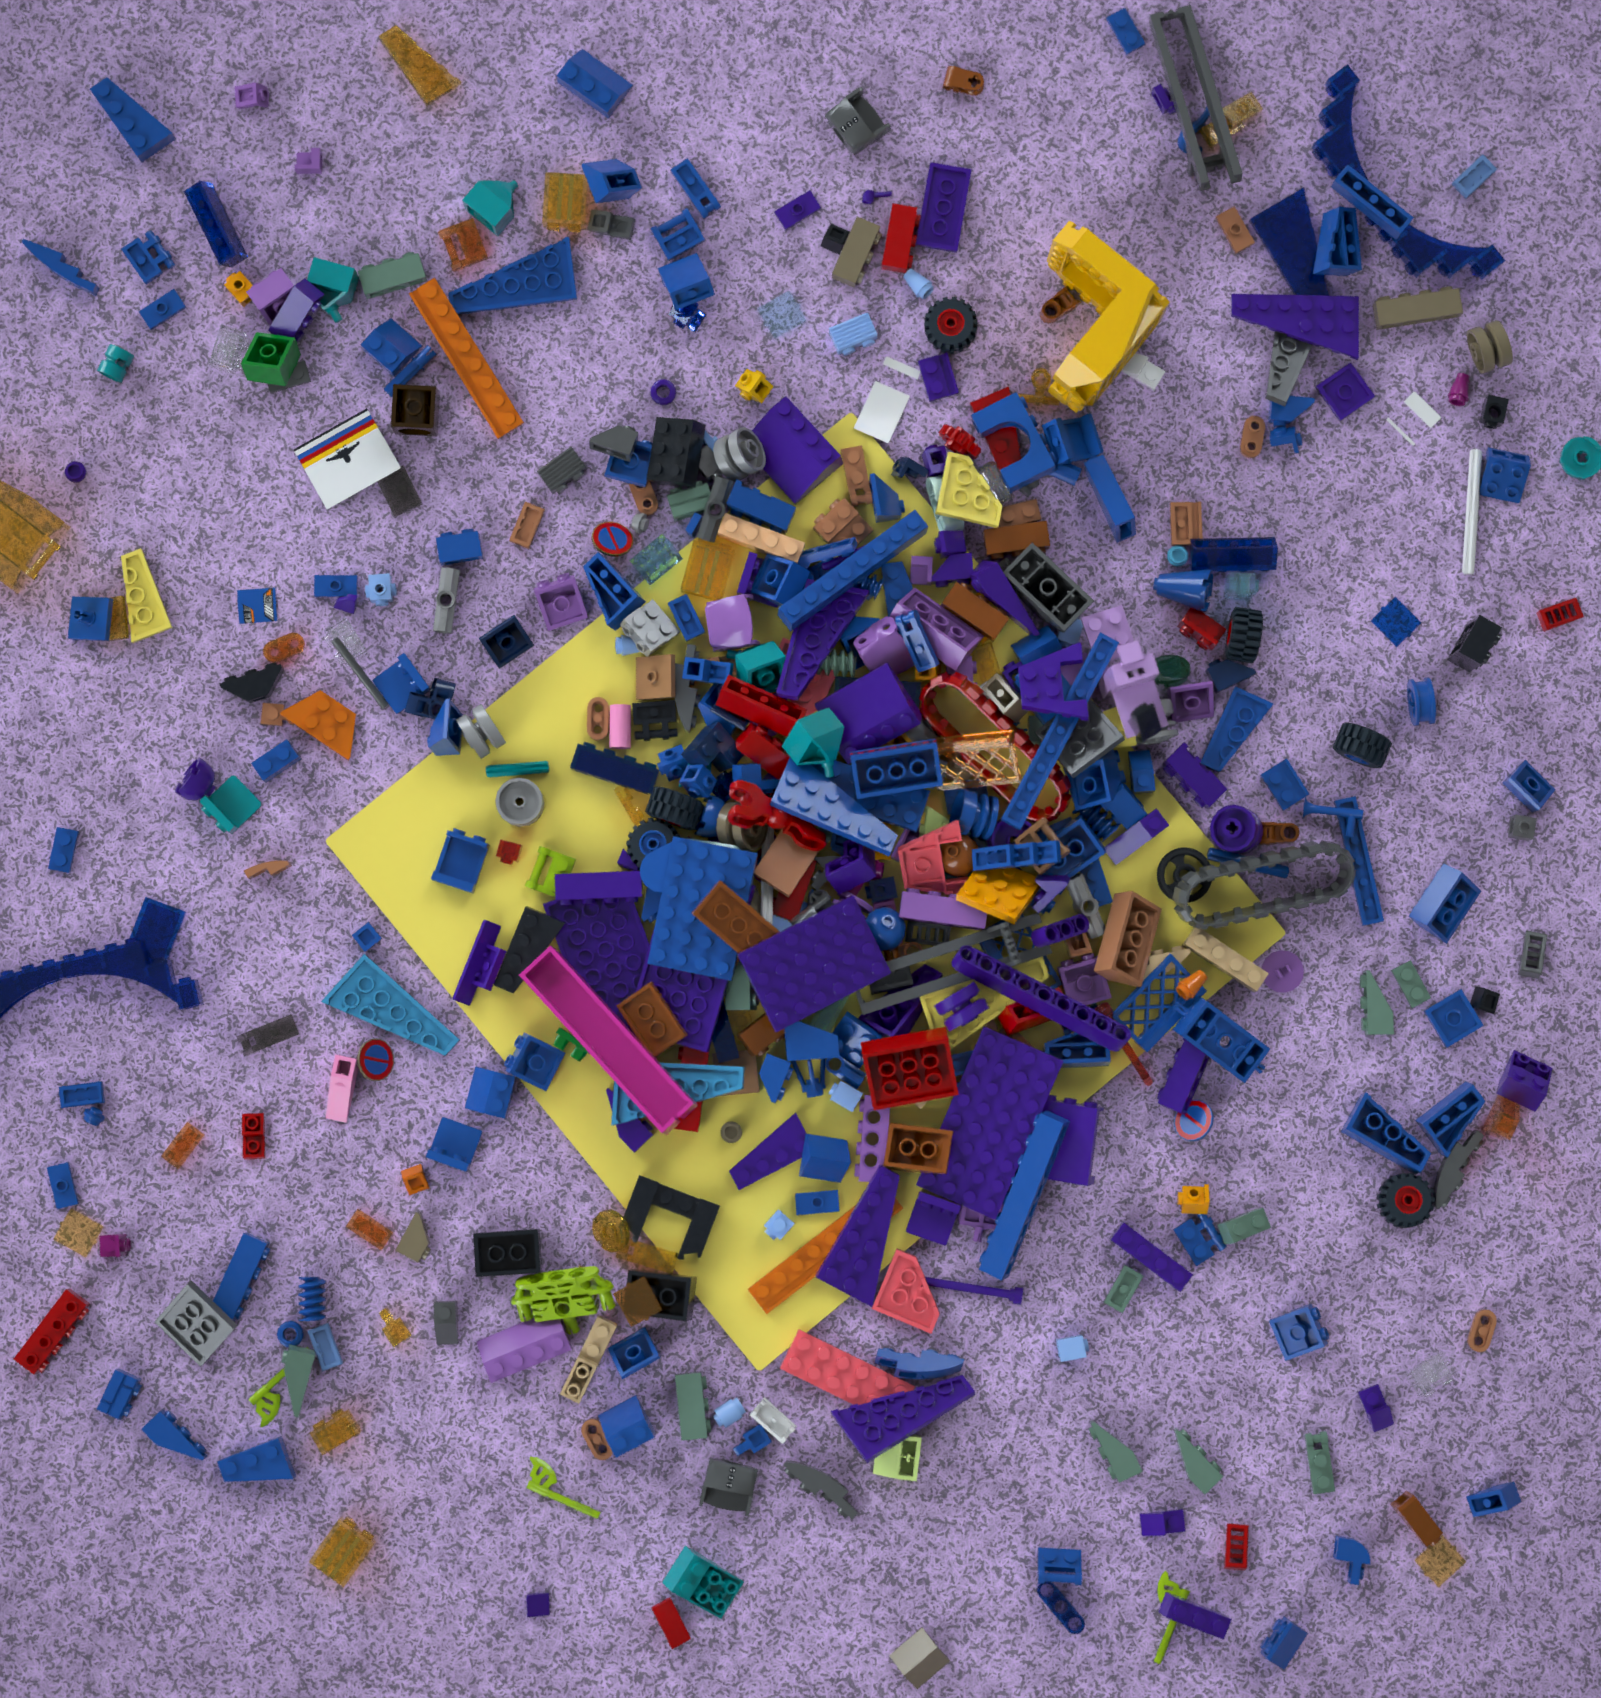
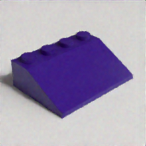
(795, 450)
(872, 710)

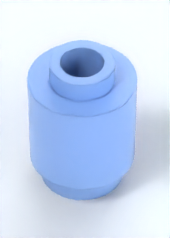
(729, 1413)

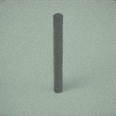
(359, 672)

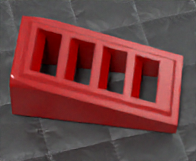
(1544, 620)
(1233, 1565)

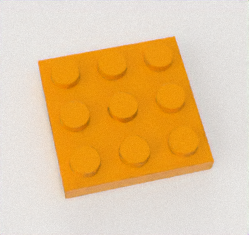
(999, 892)

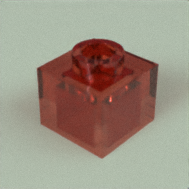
(509, 852)

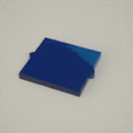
(1396, 621)

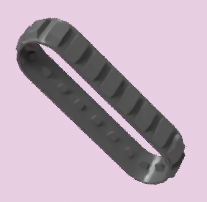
(1271, 858)

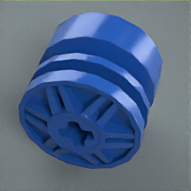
(975, 813)

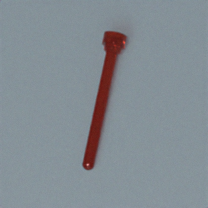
(1105, 1009)

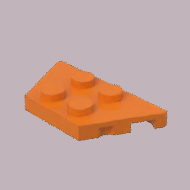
(325, 721)

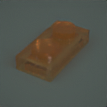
(369, 1229)

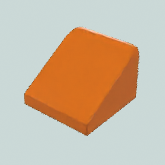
(414, 1179)

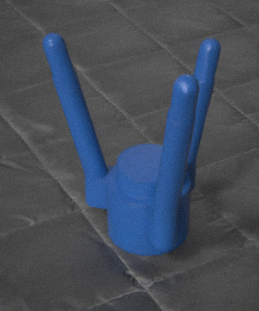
(813, 1087)

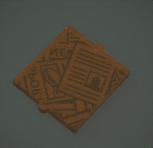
(637, 1301)

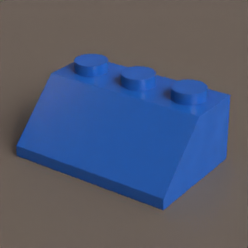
(593, 82)
(1445, 903)

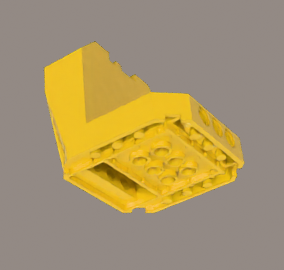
(1127, 308)

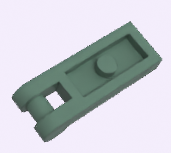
(1319, 1463)

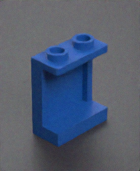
(686, 281)
(1073, 439)
(461, 860)

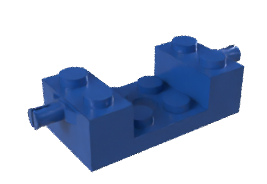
(1206, 1025)

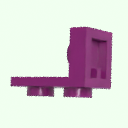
(114, 1245)

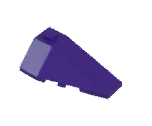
(994, 586)
(901, 1017)

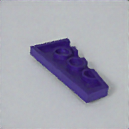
(775, 1152)

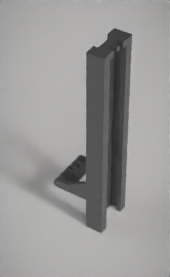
(1227, 153)
(1004, 929)

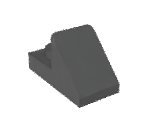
(819, 878)

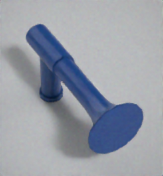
(1351, 814)

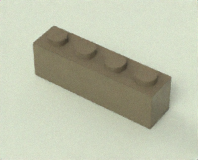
(1417, 309)

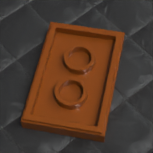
(652, 1019)

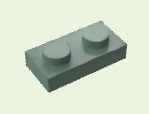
(1411, 984)
(1123, 1288)

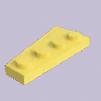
(144, 602)

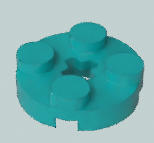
(1570, 462)

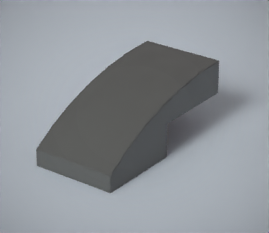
(610, 224)

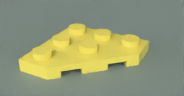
(966, 493)

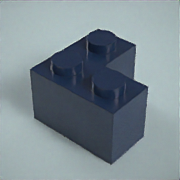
(713, 746)

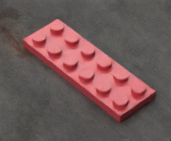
(839, 1371)

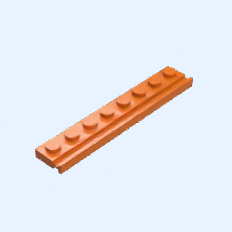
(466, 358)
(800, 1266)

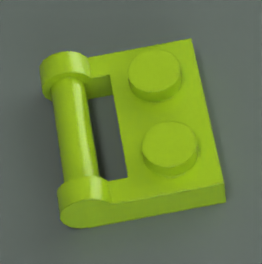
(560, 865)

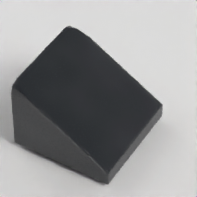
(834, 239)
(1484, 999)

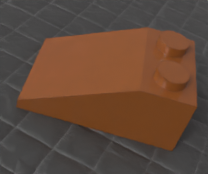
(918, 1149)

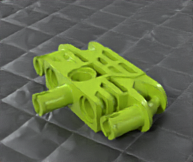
(570, 1286)

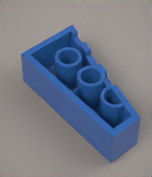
(135, 124)
(1381, 1133)

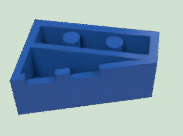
(760, 508)
(1078, 1051)
(1450, 1117)
(258, 1463)

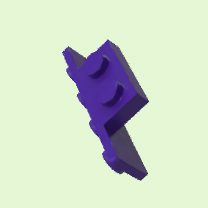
(481, 965)

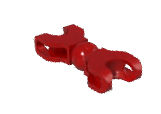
(756, 810)

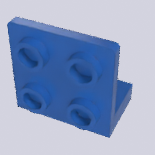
(1504, 475)
(399, 681)
(454, 1144)

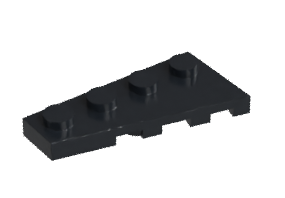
(529, 941)

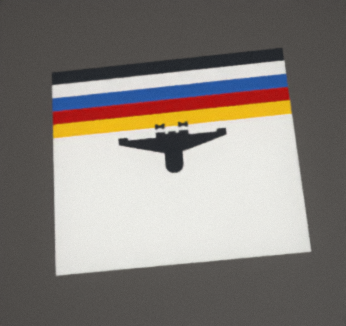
(347, 458)

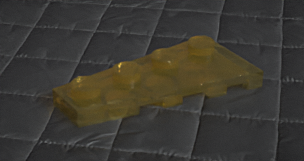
(421, 70)

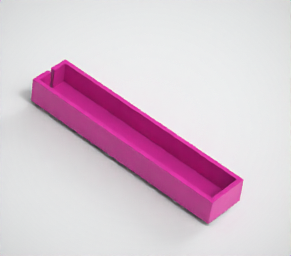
(608, 1040)

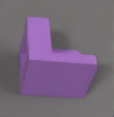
(309, 162)
(921, 570)

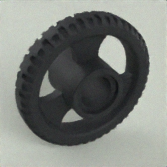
(1177, 857)

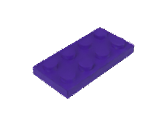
(943, 207)

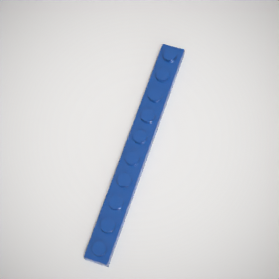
(1058, 733)

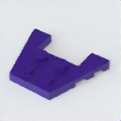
(1043, 688)

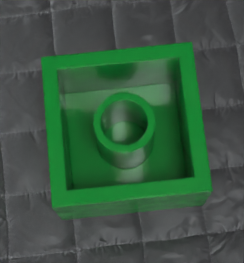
(271, 359)

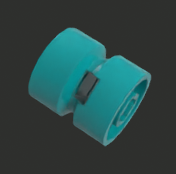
(110, 368)

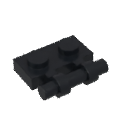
(654, 713)

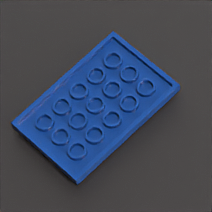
(691, 873)

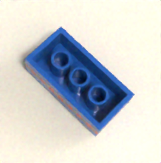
(896, 768)

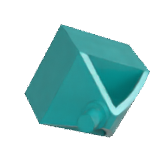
(491, 204)
(336, 282)
(759, 665)
(815, 740)

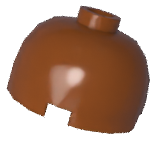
(958, 856)

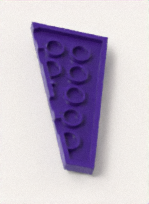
(1308, 318)

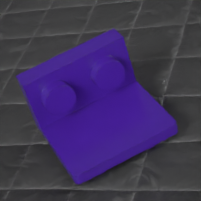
(749, 574)
(932, 1218)

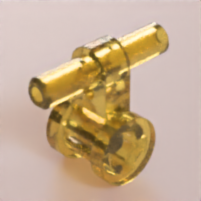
(1038, 398)

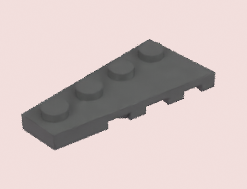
(1285, 366)

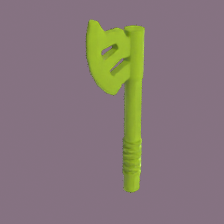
(264, 1391)
(544, 1491)
(1183, 1593)

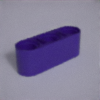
(1060, 930)

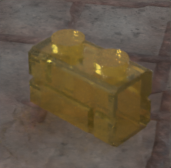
(335, 1431)

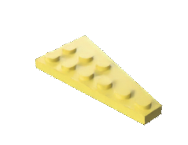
(1034, 968)

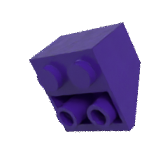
(1525, 1081)

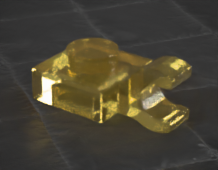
(396, 1330)

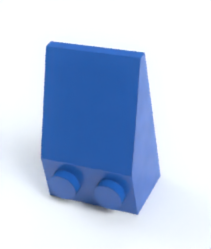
(1083, 847)

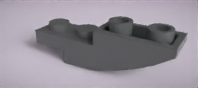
(686, 697)
(1448, 1175)
(815, 1480)

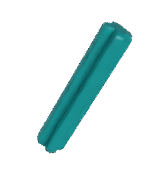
(517, 769)

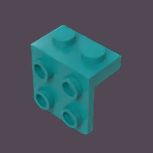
(230, 805)

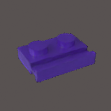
(938, 377)

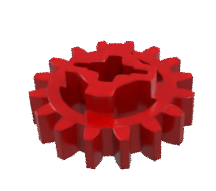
(959, 441)

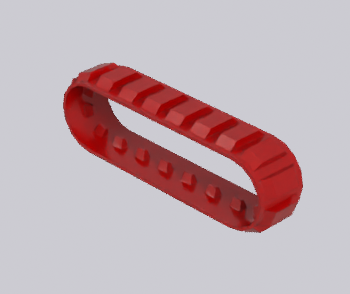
(1003, 723)

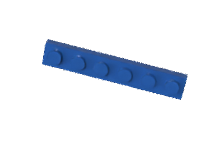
(1364, 881)

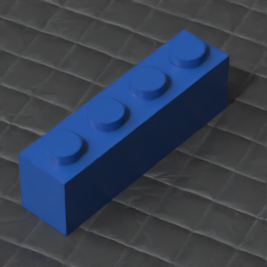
(1372, 202)
(240, 1274)

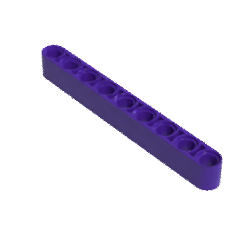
(1031, 992)

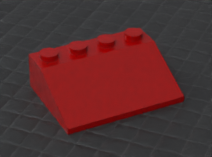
(909, 1068)

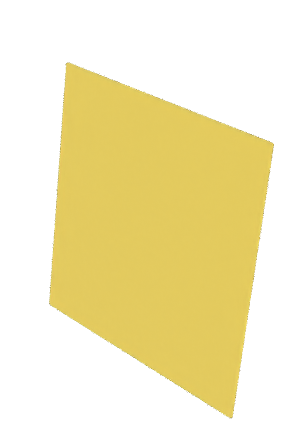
(543, 718)

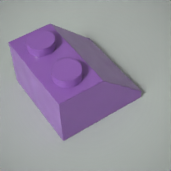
(271, 294)

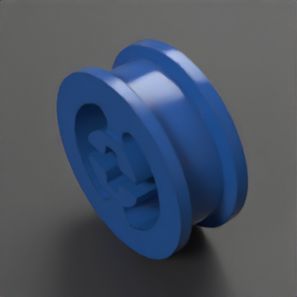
(1421, 701)

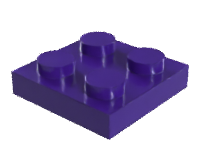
(1345, 391)

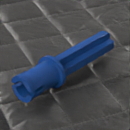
(410, 370)

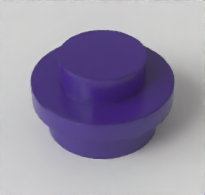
(75, 471)

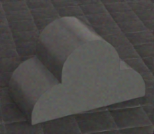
(1047, 589)

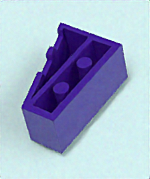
(1193, 776)

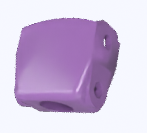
(730, 623)
(883, 646)

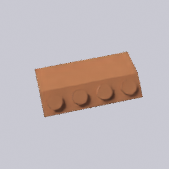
(1127, 939)

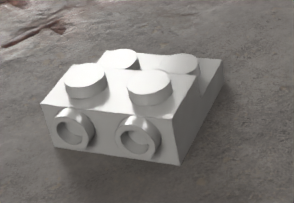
(649, 628)

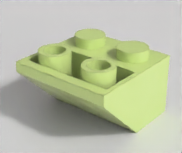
(901, 1460)

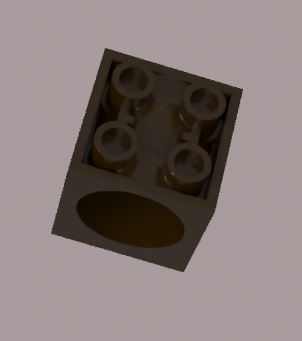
(415, 410)

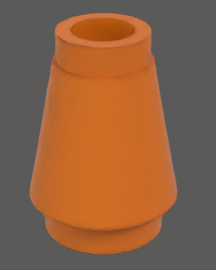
(1191, 985)

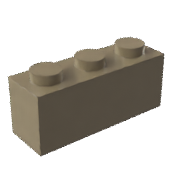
(857, 252)

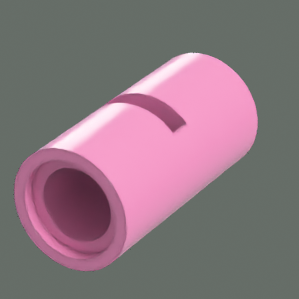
(620, 726)

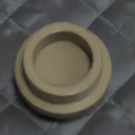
(731, 1132)

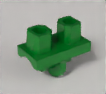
(563, 1039)

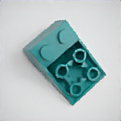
(702, 1582)

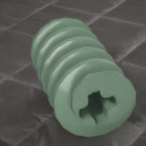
(839, 663)

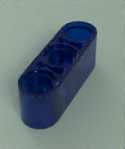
(1065, 1615)

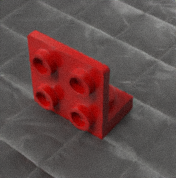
(1201, 628)

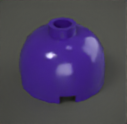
(197, 781)

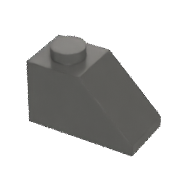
(616, 442)
(446, 1322)

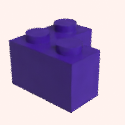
(852, 868)

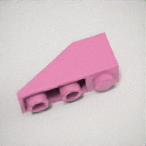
(341, 1088)

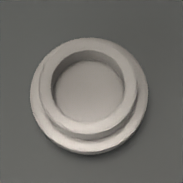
(640, 523)

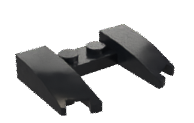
(650, 1192)

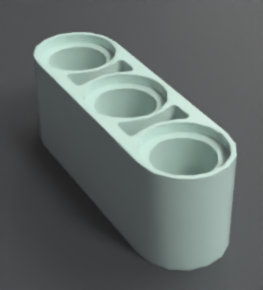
(944, 523)

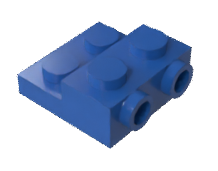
(631, 472)
(534, 1061)
(1299, 1331)

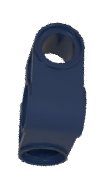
(422, 705)

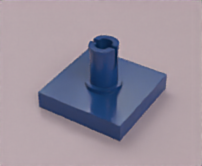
(90, 618)

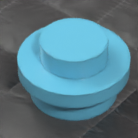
(1177, 555)

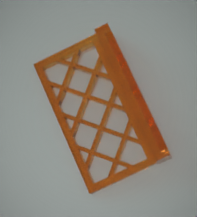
(976, 743)

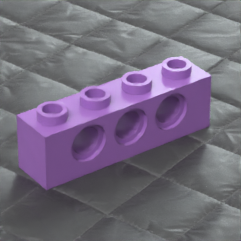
(881, 1128)

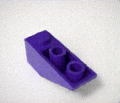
(634, 1132)

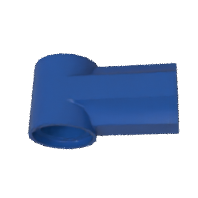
(1067, 473)
(847, 1072)

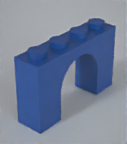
(1012, 413)

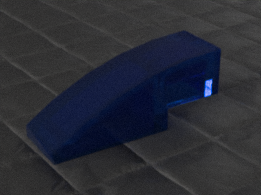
(724, 1039)

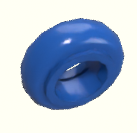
(290, 1324)

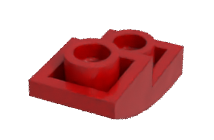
(253, 1136)
(670, 1623)

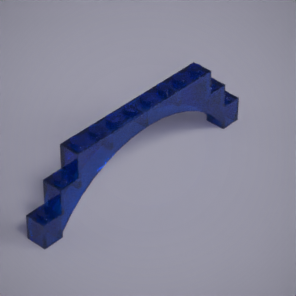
(1412, 246)
(124, 960)

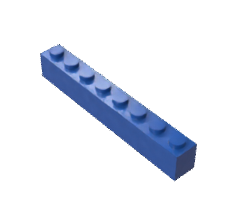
(852, 570)
(1023, 1195)

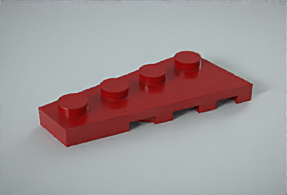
(1003, 442)

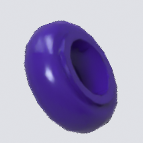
(663, 383)

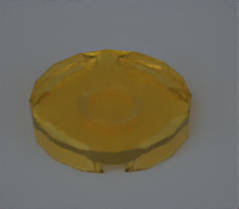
(611, 1230)

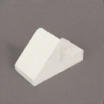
(1143, 371)

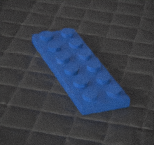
(897, 809)

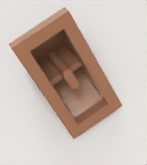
(1078, 946)

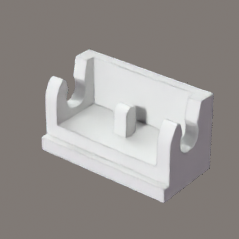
(773, 1420)

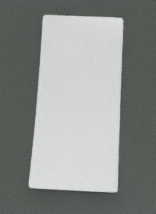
(884, 405)

